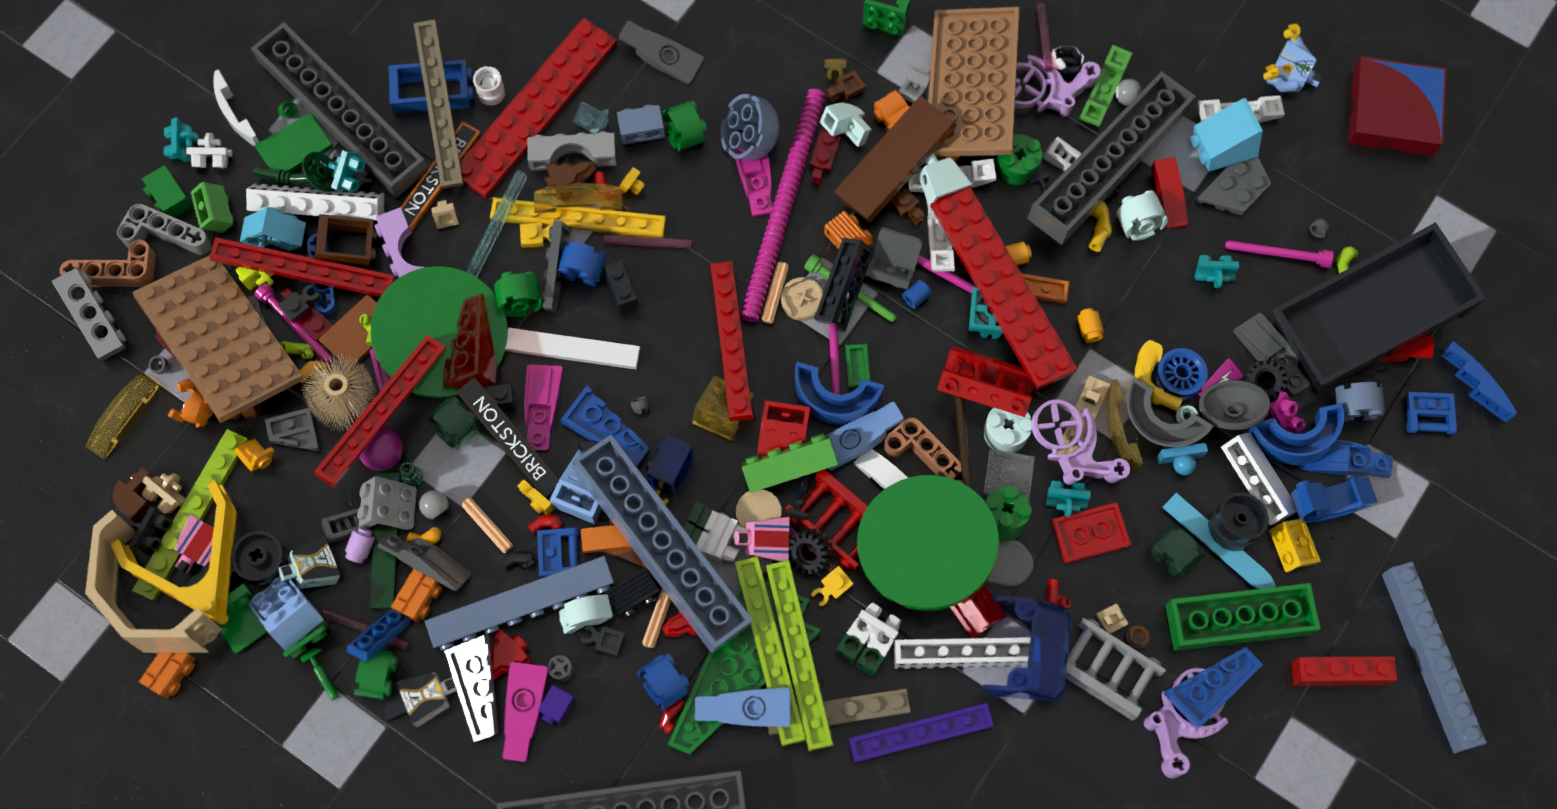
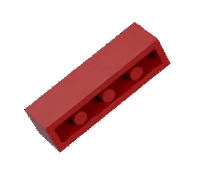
(1343, 671)

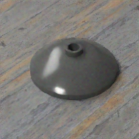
(1234, 405)

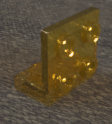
(712, 410)

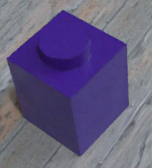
(556, 706)

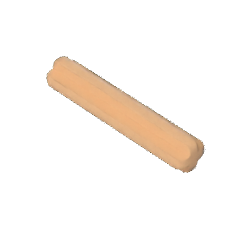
(775, 292)
(486, 525)
(657, 620)

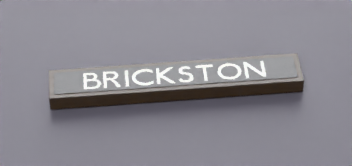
(508, 437)

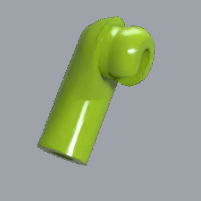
(1345, 258)
(365, 320)
(304, 350)

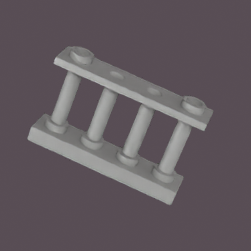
(1108, 693)

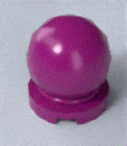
(383, 451)

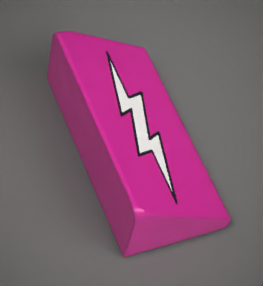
(1226, 372)

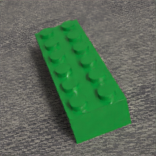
(1242, 617)

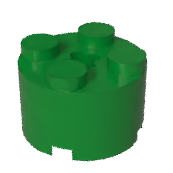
(684, 125)
(1023, 163)
(518, 293)
(1010, 511)
(375, 675)

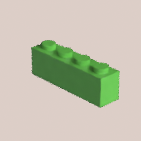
(789, 463)

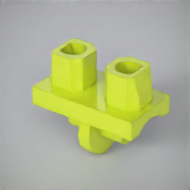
(252, 278)

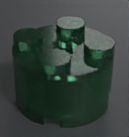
(453, 423)
(1177, 551)

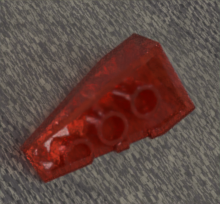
(473, 348)

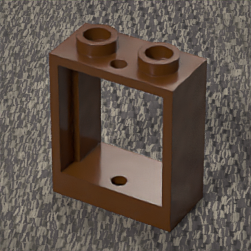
(348, 224)

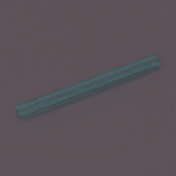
(496, 223)

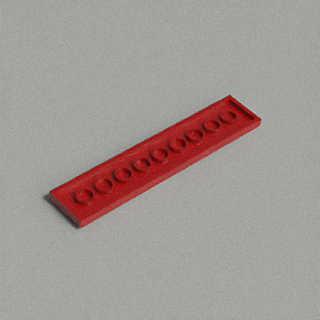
(535, 107)
(1003, 288)

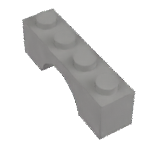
(548, 149)

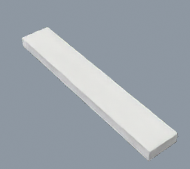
(572, 348)

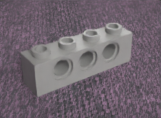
(67, 286)

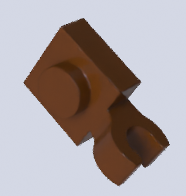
(847, 85)
(906, 204)

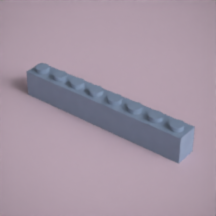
(519, 602)
(1433, 658)

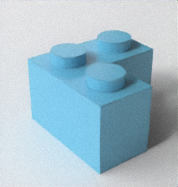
(273, 228)

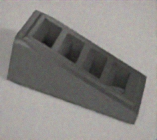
(335, 520)

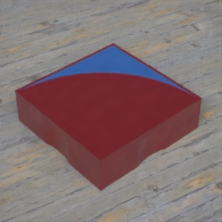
(1397, 106)

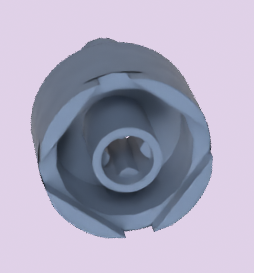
(1361, 400)

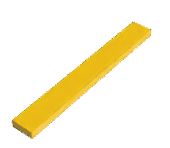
(588, 219)

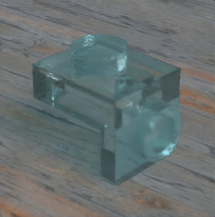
(591, 118)

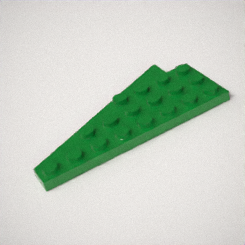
(728, 670)

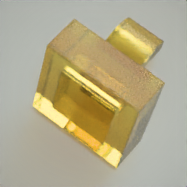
(834, 64)

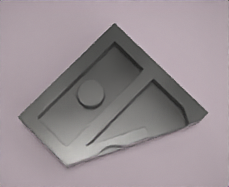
(293, 430)

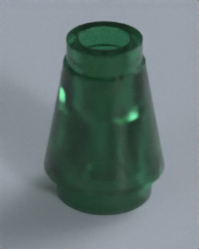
(410, 474)

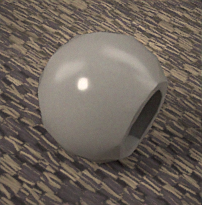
(1127, 91)
(433, 503)

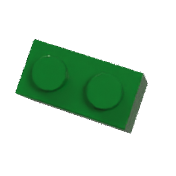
(166, 192)

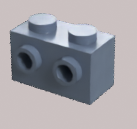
(640, 124)

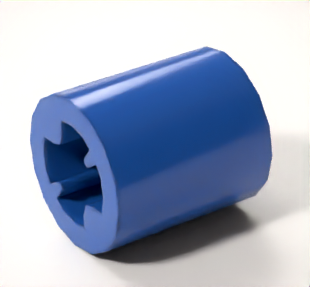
(916, 294)

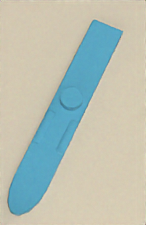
(1237, 560)

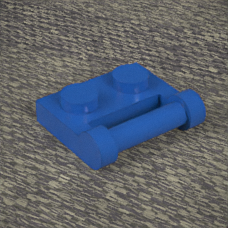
(1431, 405)
(550, 550)

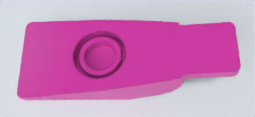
(756, 183)
(541, 403)
(523, 700)

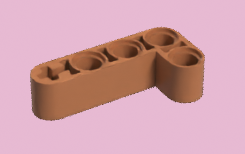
(108, 268)
(914, 442)

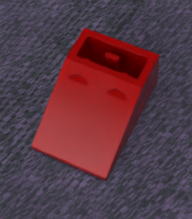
(782, 426)

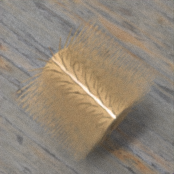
(340, 392)

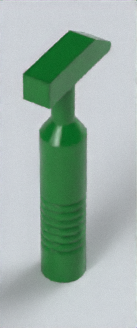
(320, 673)

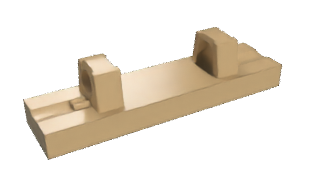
(1094, 391)

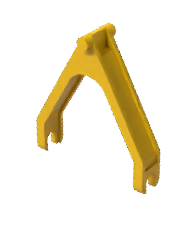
(212, 591)

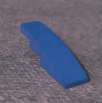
(1485, 388)

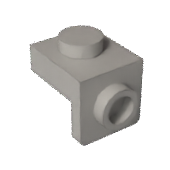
(914, 85)

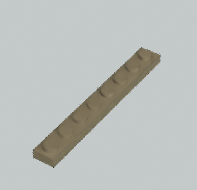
(438, 104)

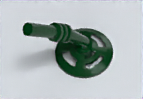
(316, 175)

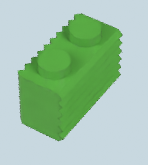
(212, 207)

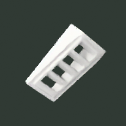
(1062, 147)

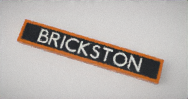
(429, 185)

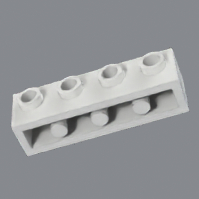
(1259, 477)

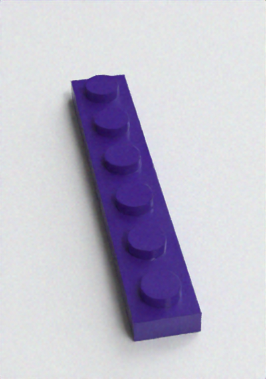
(921, 732)

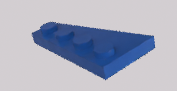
(596, 422)
(1208, 690)

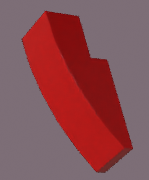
(1170, 191)

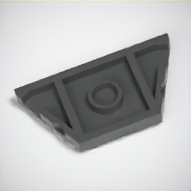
(1237, 187)

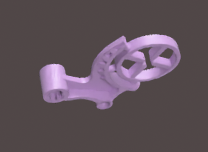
(1061, 93)
(1079, 462)
(1171, 726)

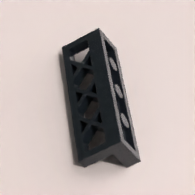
(842, 281)

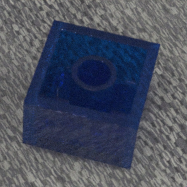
(669, 465)

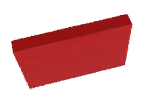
(1091, 533)

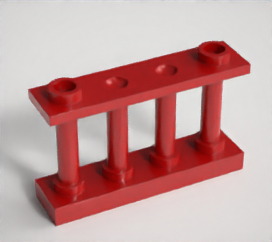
(989, 370)
(842, 498)

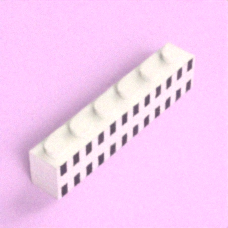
(315, 202)
(961, 653)

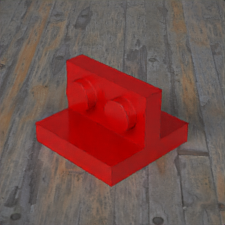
(979, 612)

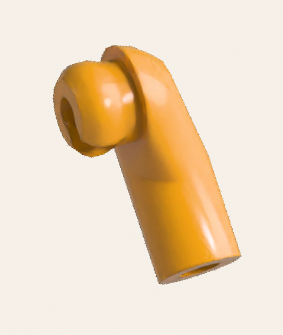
(307, 367)
(431, 536)

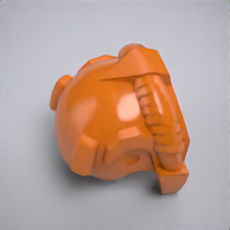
(195, 407)

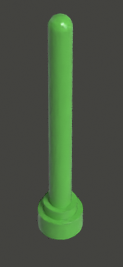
(815, 265)

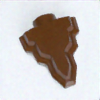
(568, 173)

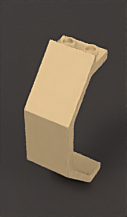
(102, 587)

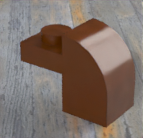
(128, 499)

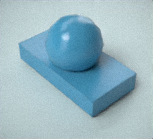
(1183, 457)

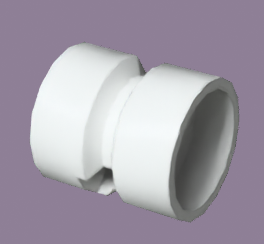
(489, 86)

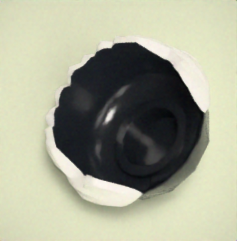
(1067, 59)

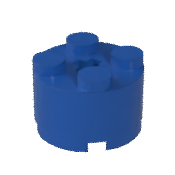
(581, 262)
(663, 681)

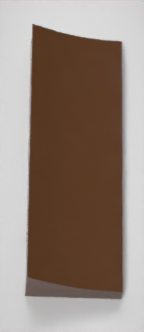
(895, 159)

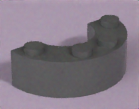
(1159, 430)

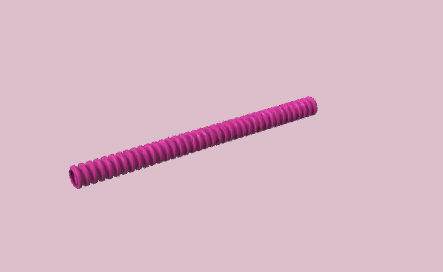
(783, 205)

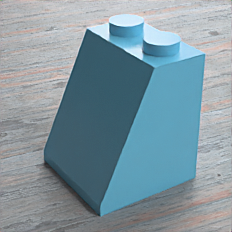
(1228, 136)

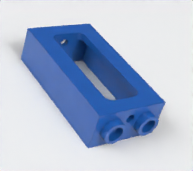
(412, 74)

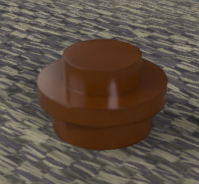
(1138, 637)

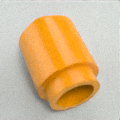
(1019, 252)
(1090, 325)

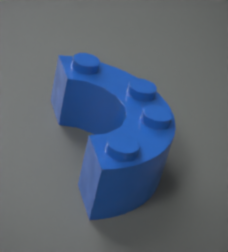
(831, 407)
(1300, 448)
(1319, 503)

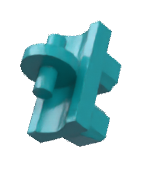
(181, 138)
(344, 170)
(1216, 271)
(1067, 499)

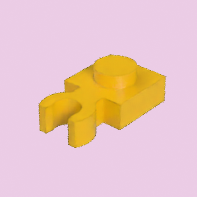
(534, 235)
(538, 501)
(835, 584)

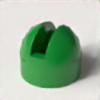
(291, 111)

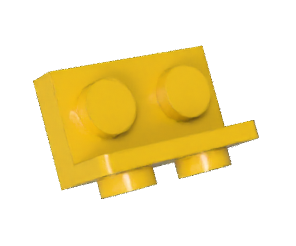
(1294, 545)

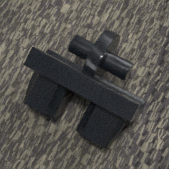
(149, 530)

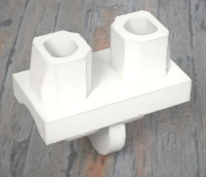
(219, 155)

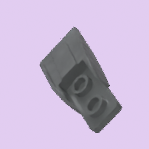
(662, 52)
(1268, 344)
(427, 560)

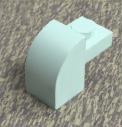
(846, 119)
(585, 612)

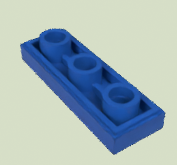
(378, 635)

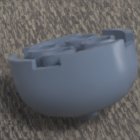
(759, 127)

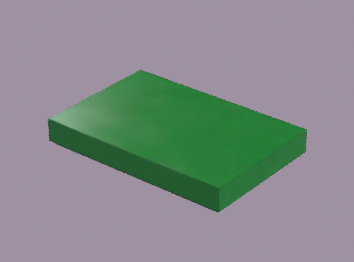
(291, 144)

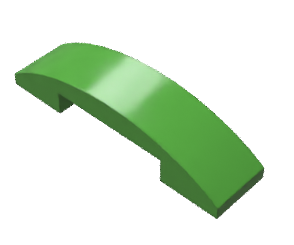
(1106, 86)

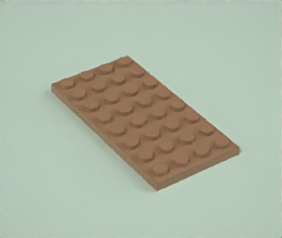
(975, 78)
(218, 337)

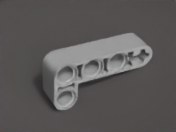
(167, 232)

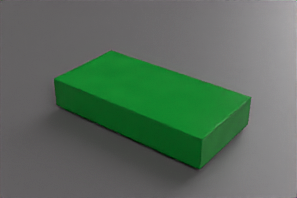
(857, 364)

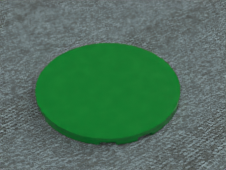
(429, 305)
(928, 542)

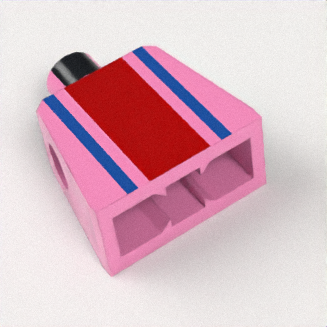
(766, 539)
(194, 544)

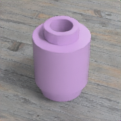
(359, 545)

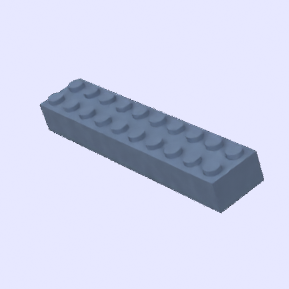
(661, 544)

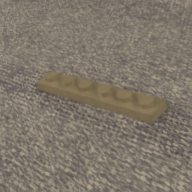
(862, 708)

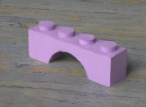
(395, 231)

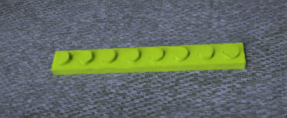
(197, 504)
(768, 642)
(799, 656)

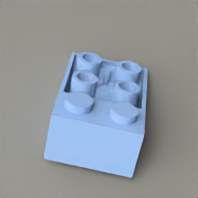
(573, 496)
(285, 612)

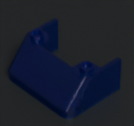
(1047, 651)

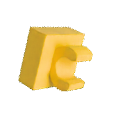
(630, 182)

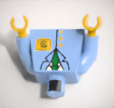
(1293, 65)

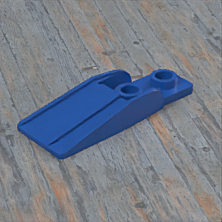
(1351, 460)

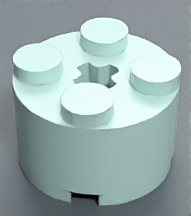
(1141, 215)
(1007, 439)

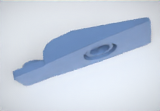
(864, 433)
(746, 708)

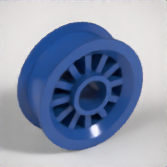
(1189, 357)

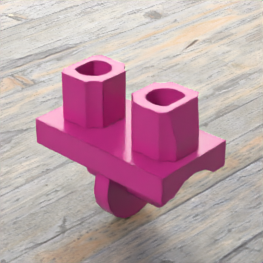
(1285, 414)

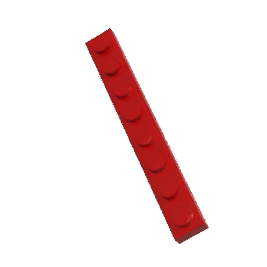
(300, 267)
(731, 342)
(379, 411)

